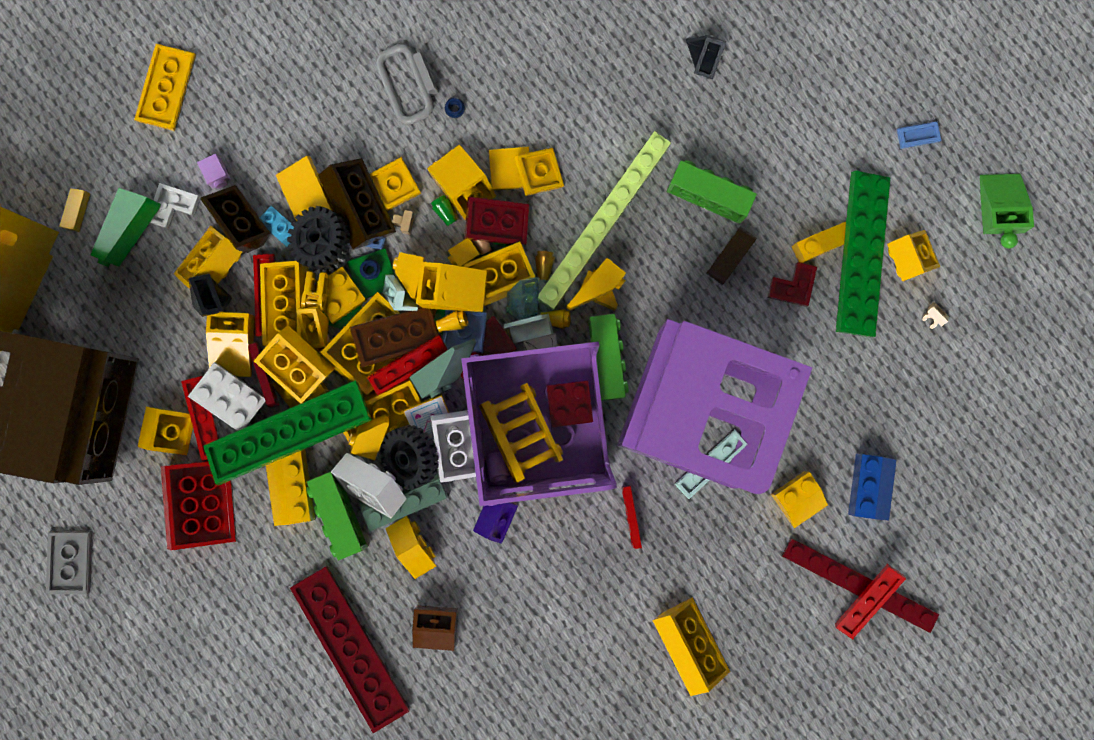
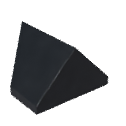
(705, 54)
(208, 295)

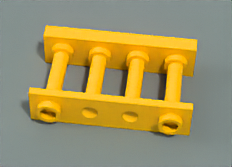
(508, 449)

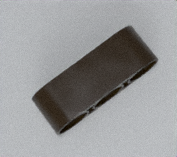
(731, 255)

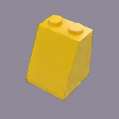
(460, 178)

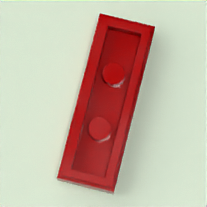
(631, 517)

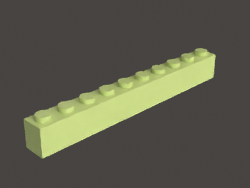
(603, 221)

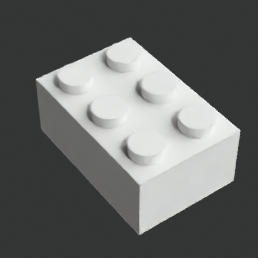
(227, 397)
(453, 446)
(369, 484)

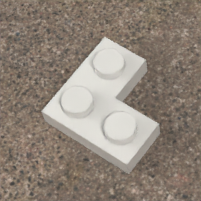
(171, 200)

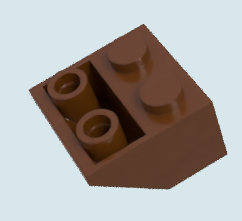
(434, 627)

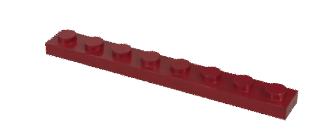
(857, 583)

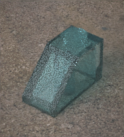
(523, 299)

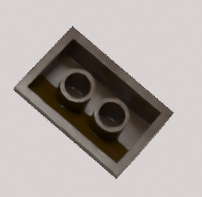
(237, 219)

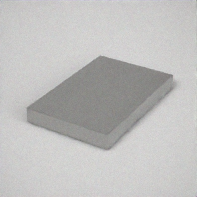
(68, 562)

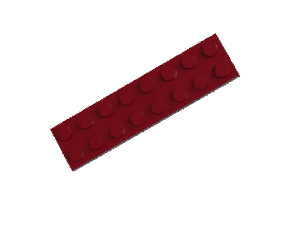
(350, 649)

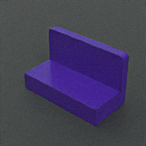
(495, 521)

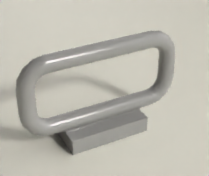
(422, 76)

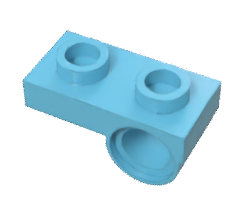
(277, 224)

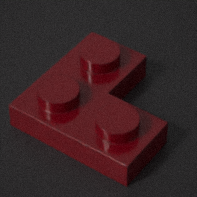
(795, 291)

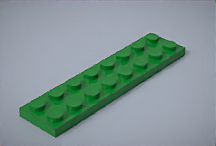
(863, 254)
(287, 433)

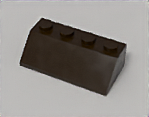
(357, 202)

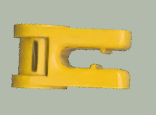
(318, 298)

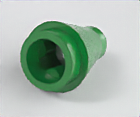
(444, 210)

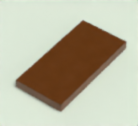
(393, 335)

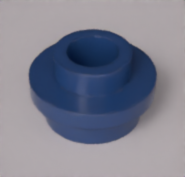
(451, 102)
(367, 263)

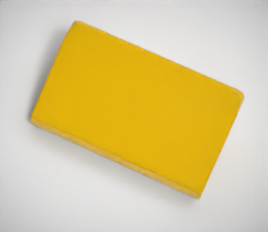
(74, 209)

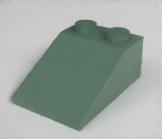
(443, 371)

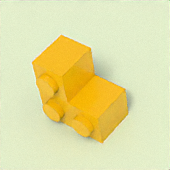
(411, 547)

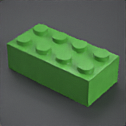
(711, 192)
(608, 359)
(337, 516)

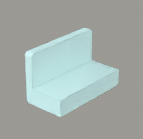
(397, 296)
(530, 328)

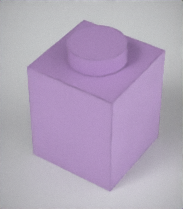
(214, 171)

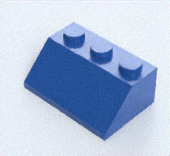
(872, 487)

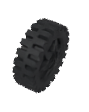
(319, 252)
(409, 456)

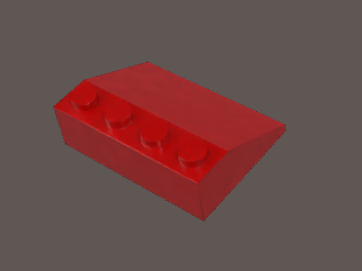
(196, 507)

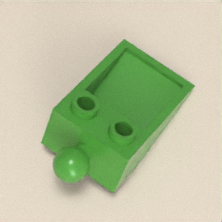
(1004, 201)

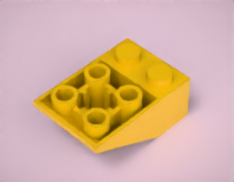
(451, 287)
(228, 341)

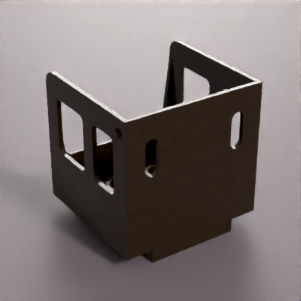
(62, 410)

